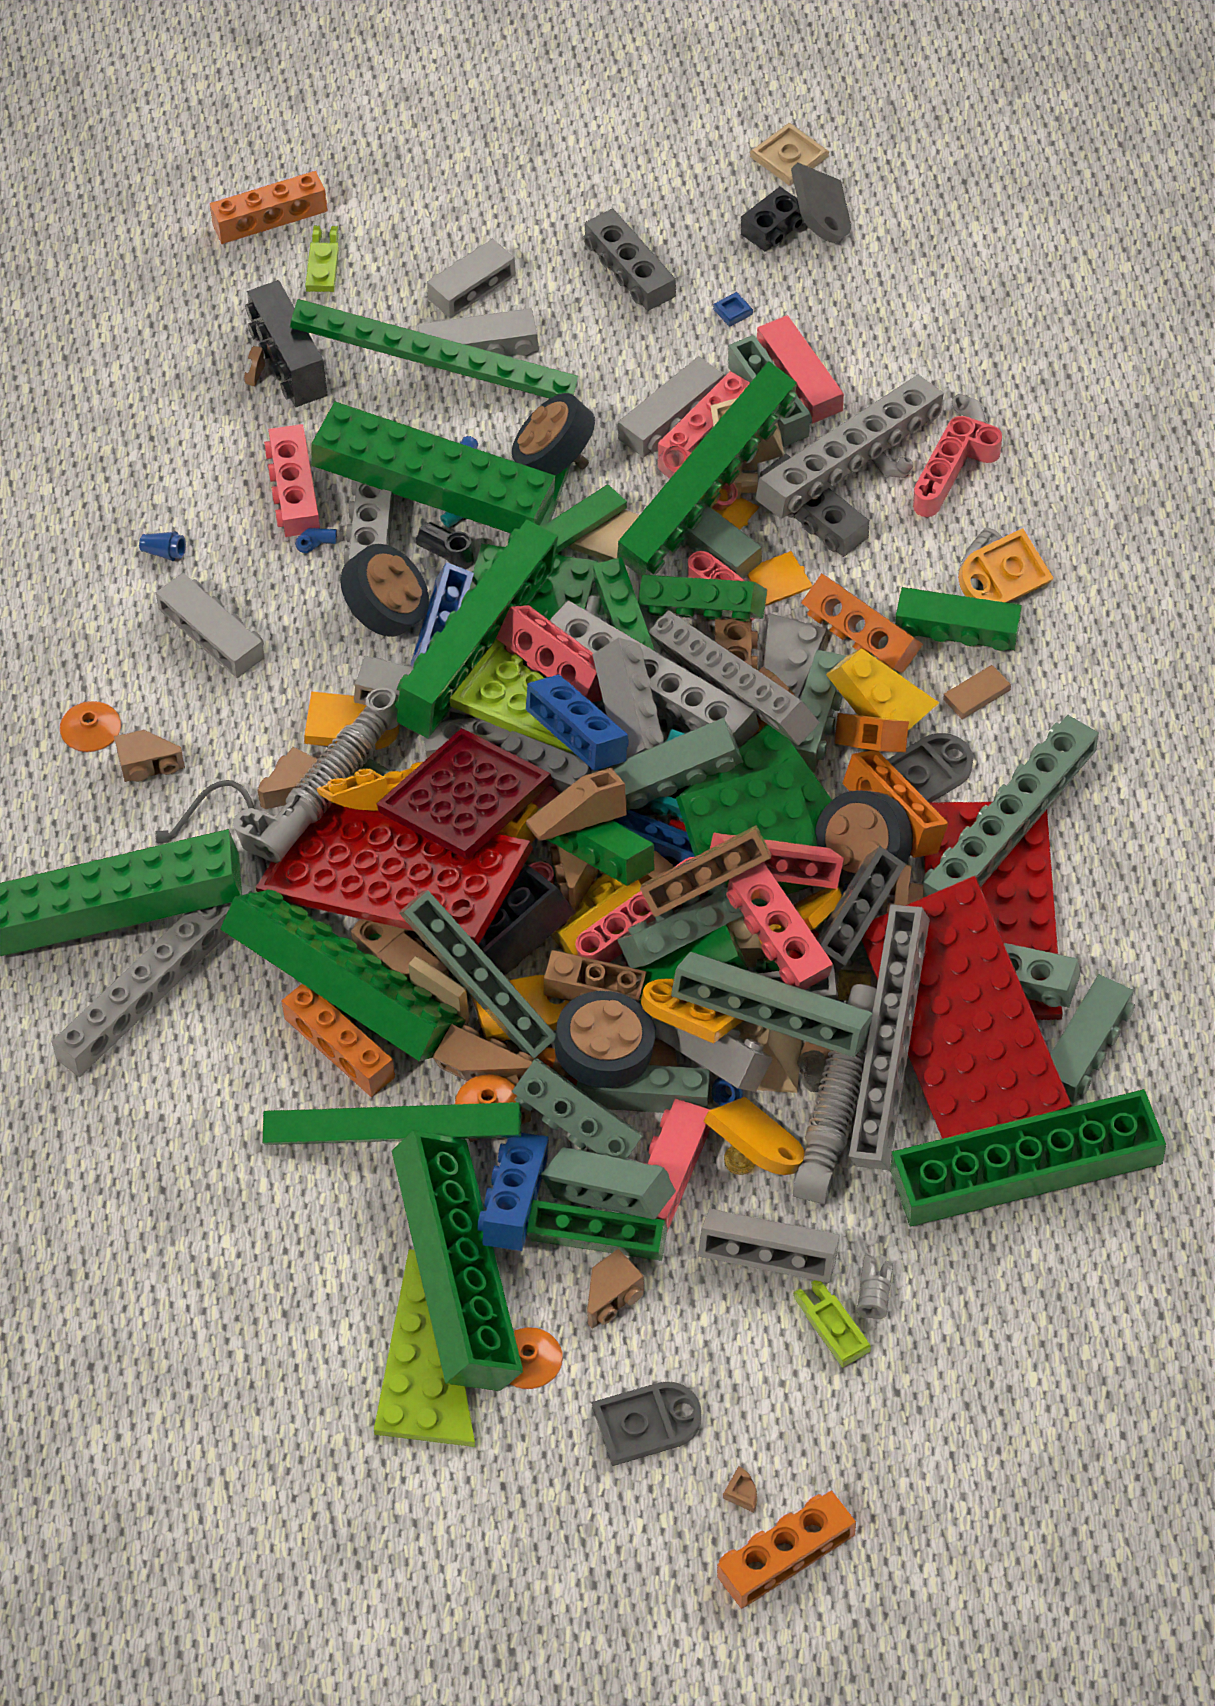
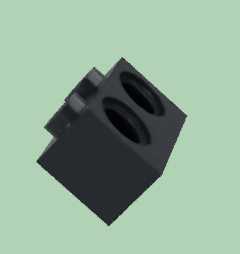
(772, 219)

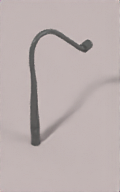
(163, 836)

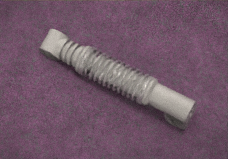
(304, 804)
(834, 1108)

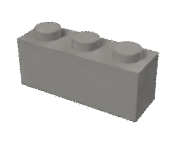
(471, 278)

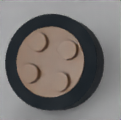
(555, 435)
(384, 590)
(861, 823)
(604, 1039)

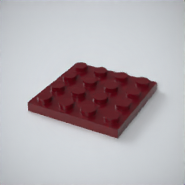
(464, 793)

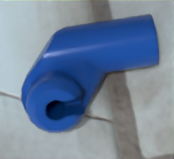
(314, 537)

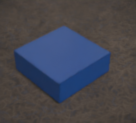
(732, 309)

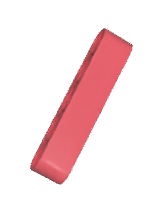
(621, 918)

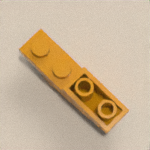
(363, 788)

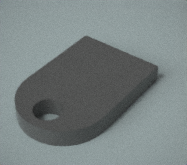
(821, 203)
(930, 768)
(645, 1421)

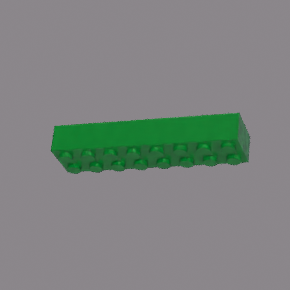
(431, 469)
(707, 471)
(471, 631)
(118, 891)
(340, 972)
(1027, 1157)
(454, 1265)

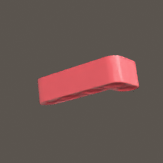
(961, 439)

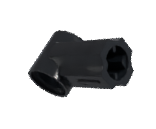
(453, 547)

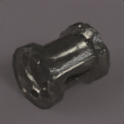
(812, 1067)

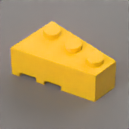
(878, 690)

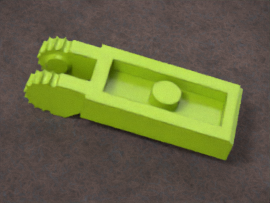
(322, 261)
(833, 1324)

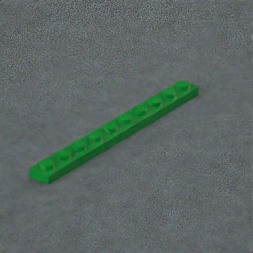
(431, 350)

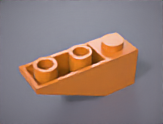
(871, 732)

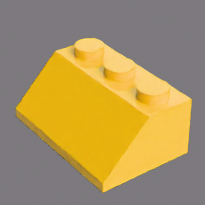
(601, 899)

